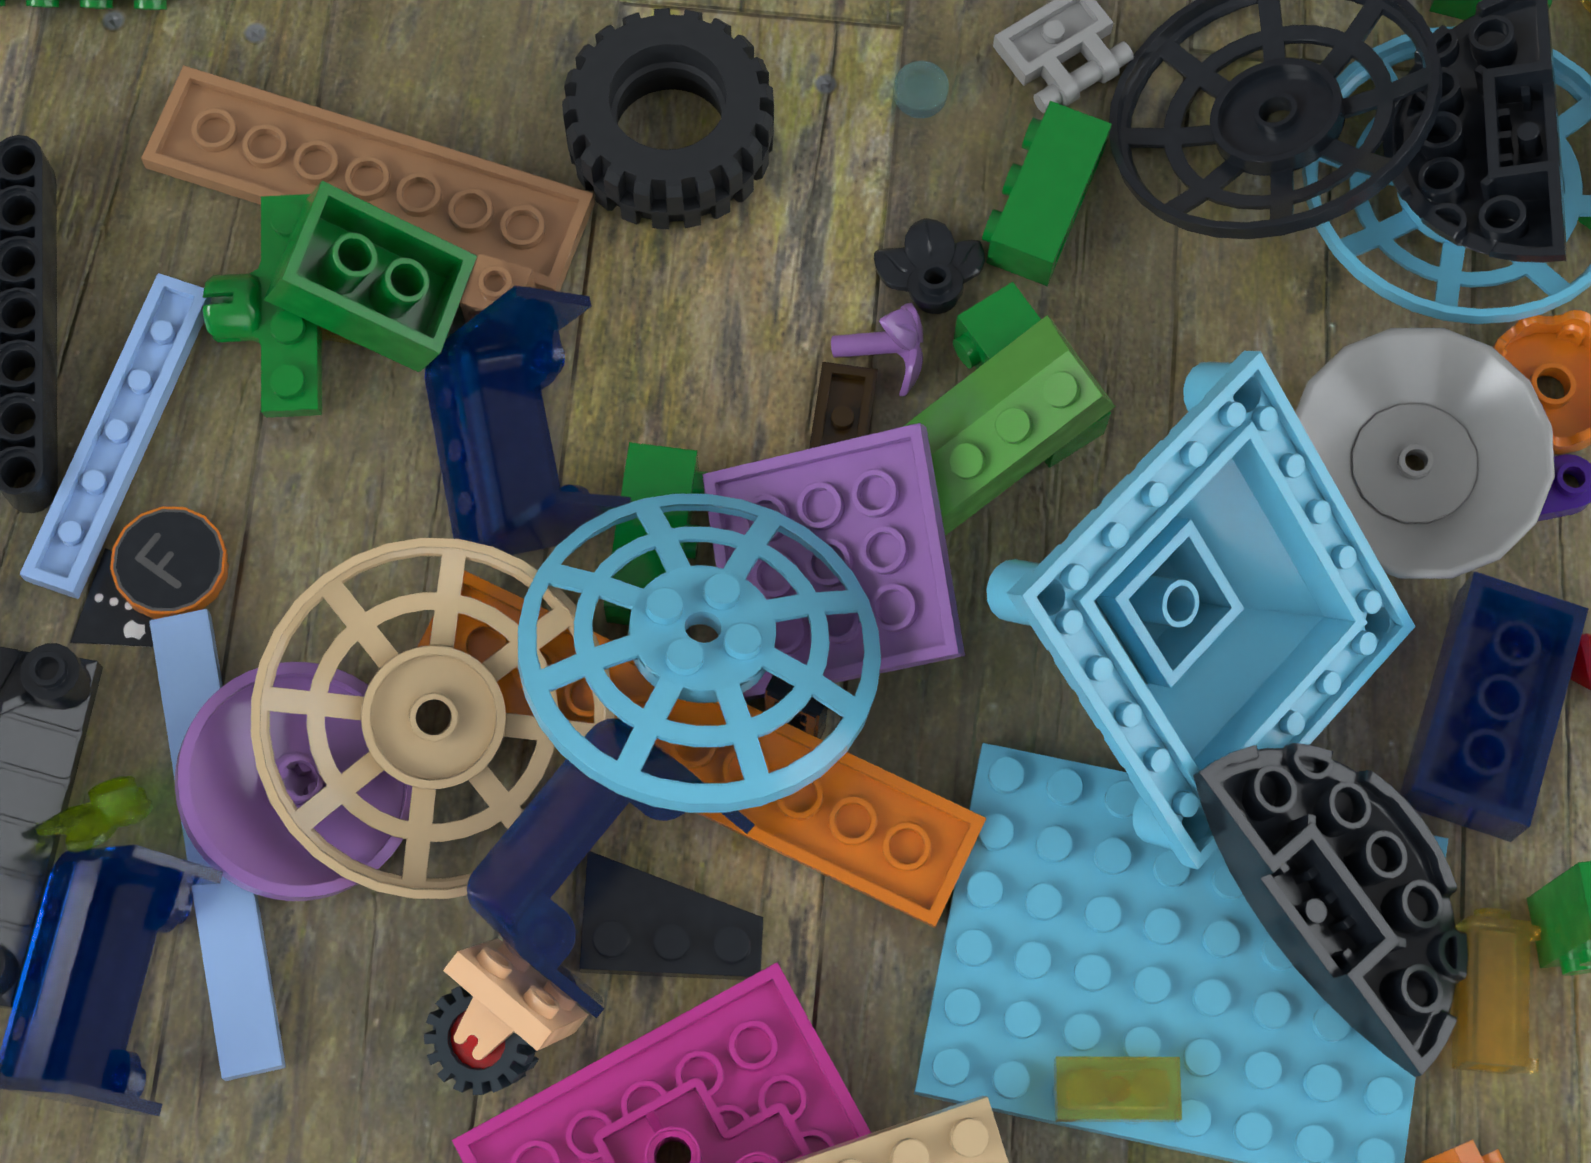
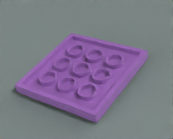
(883, 518)

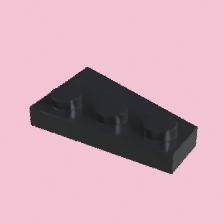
(661, 928)

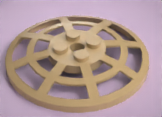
(391, 708)

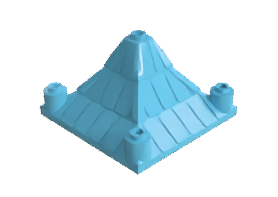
(1211, 599)

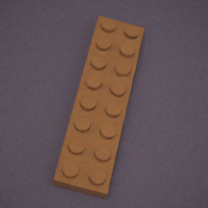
(276, 146)

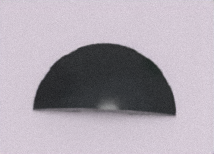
(1495, 152)
(1344, 890)

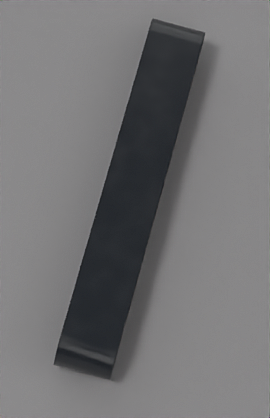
(37, 342)

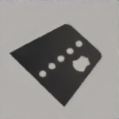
(108, 616)

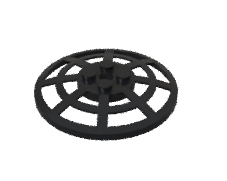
(1249, 99)

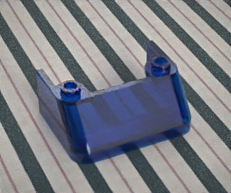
(496, 428)
(547, 843)
(89, 973)

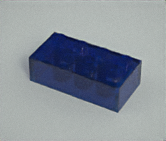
(1493, 706)

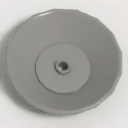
(1467, 420)

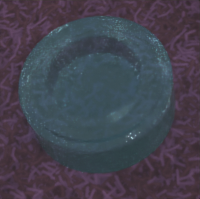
(921, 89)

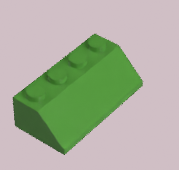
(1008, 419)

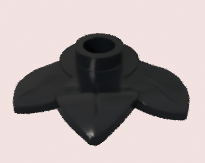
(930, 265)

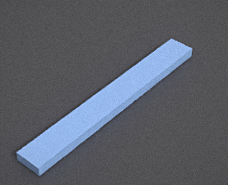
(225, 914)

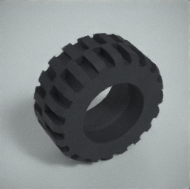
(654, 57)

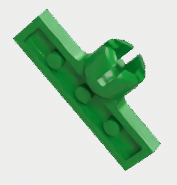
(288, 343)

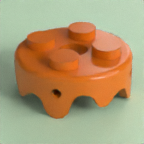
(1558, 349)

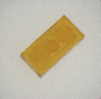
(1117, 1089)

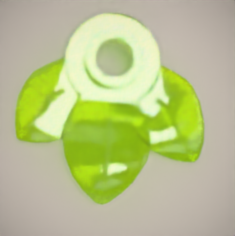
(111, 806)

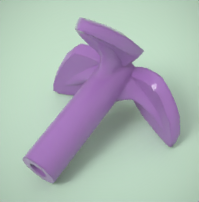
(901, 336)

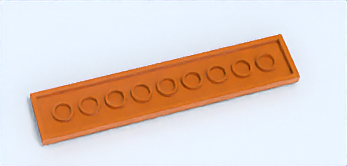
(847, 824)

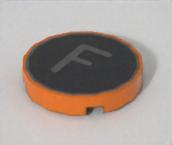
(169, 562)

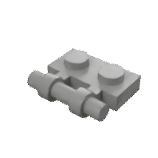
(1052, 36)

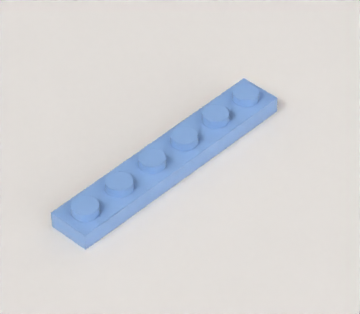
(116, 437)

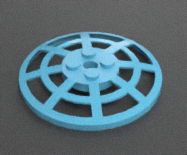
(1449, 273)
(695, 669)

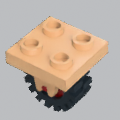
(496, 1018)

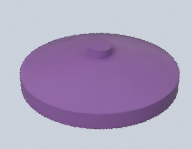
(230, 810)

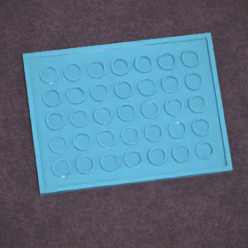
(1112, 948)

